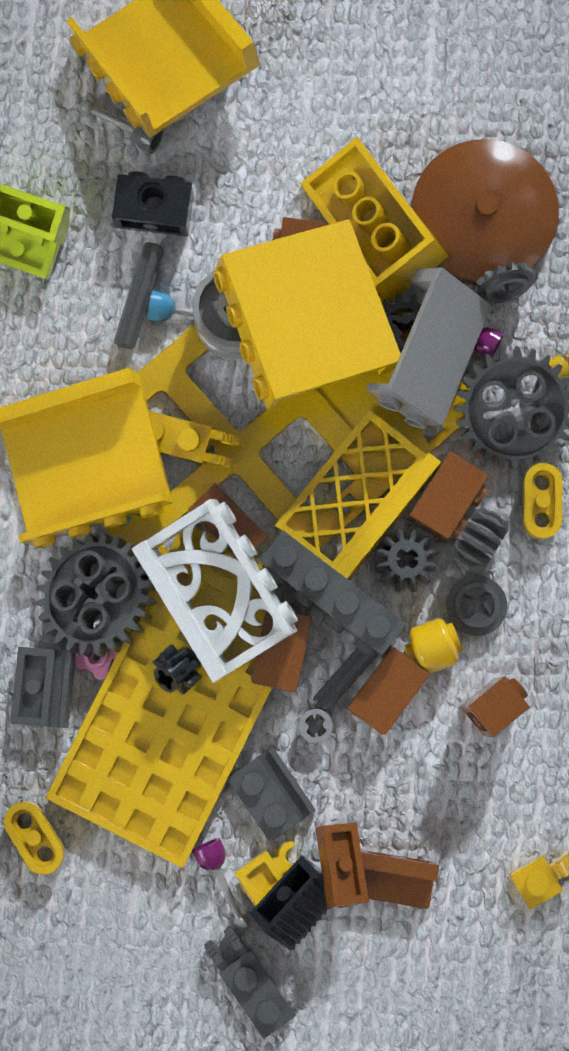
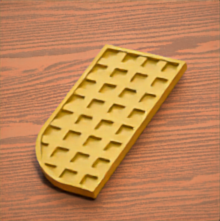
(157, 758)

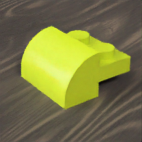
(31, 231)

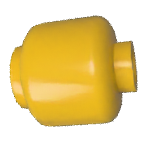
(433, 645)

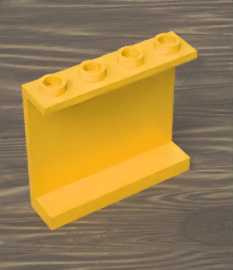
(165, 57)
(306, 311)
(84, 457)

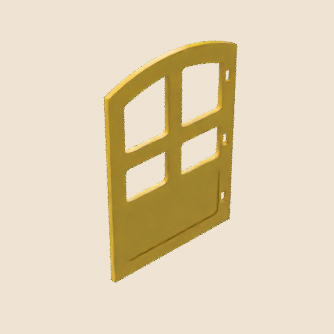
(328, 409)

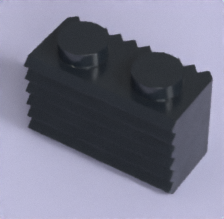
(292, 904)

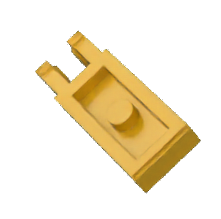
(190, 440)

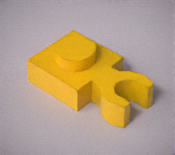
(263, 872)

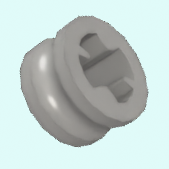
(327, 724)

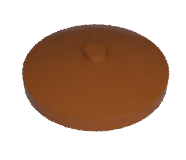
(487, 207)

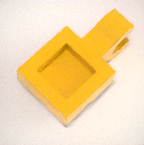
(539, 880)

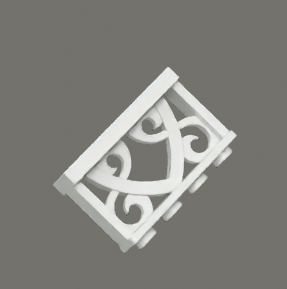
(164, 573)

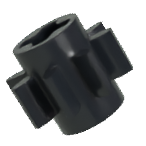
(177, 669)

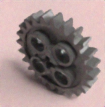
(508, 374)
(73, 575)

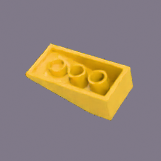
(384, 222)

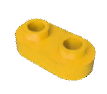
(543, 502)
(32, 839)

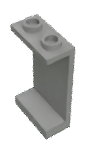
(434, 350)

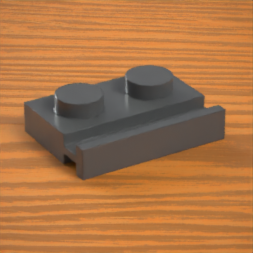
(43, 687)
(271, 794)

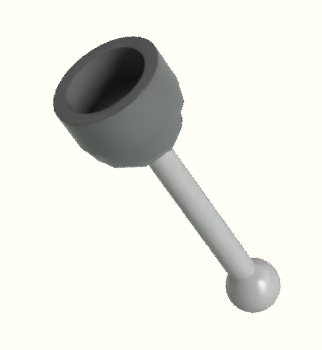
(139, 136)

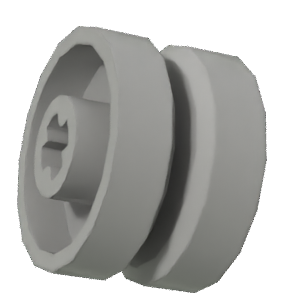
(212, 321)

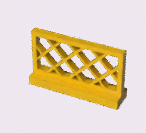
(385, 514)

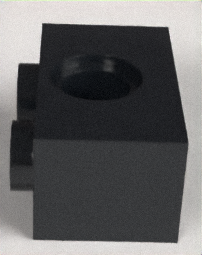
(169, 218)

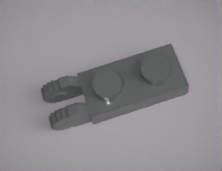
(251, 985)

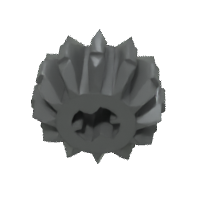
(479, 540)
(407, 573)

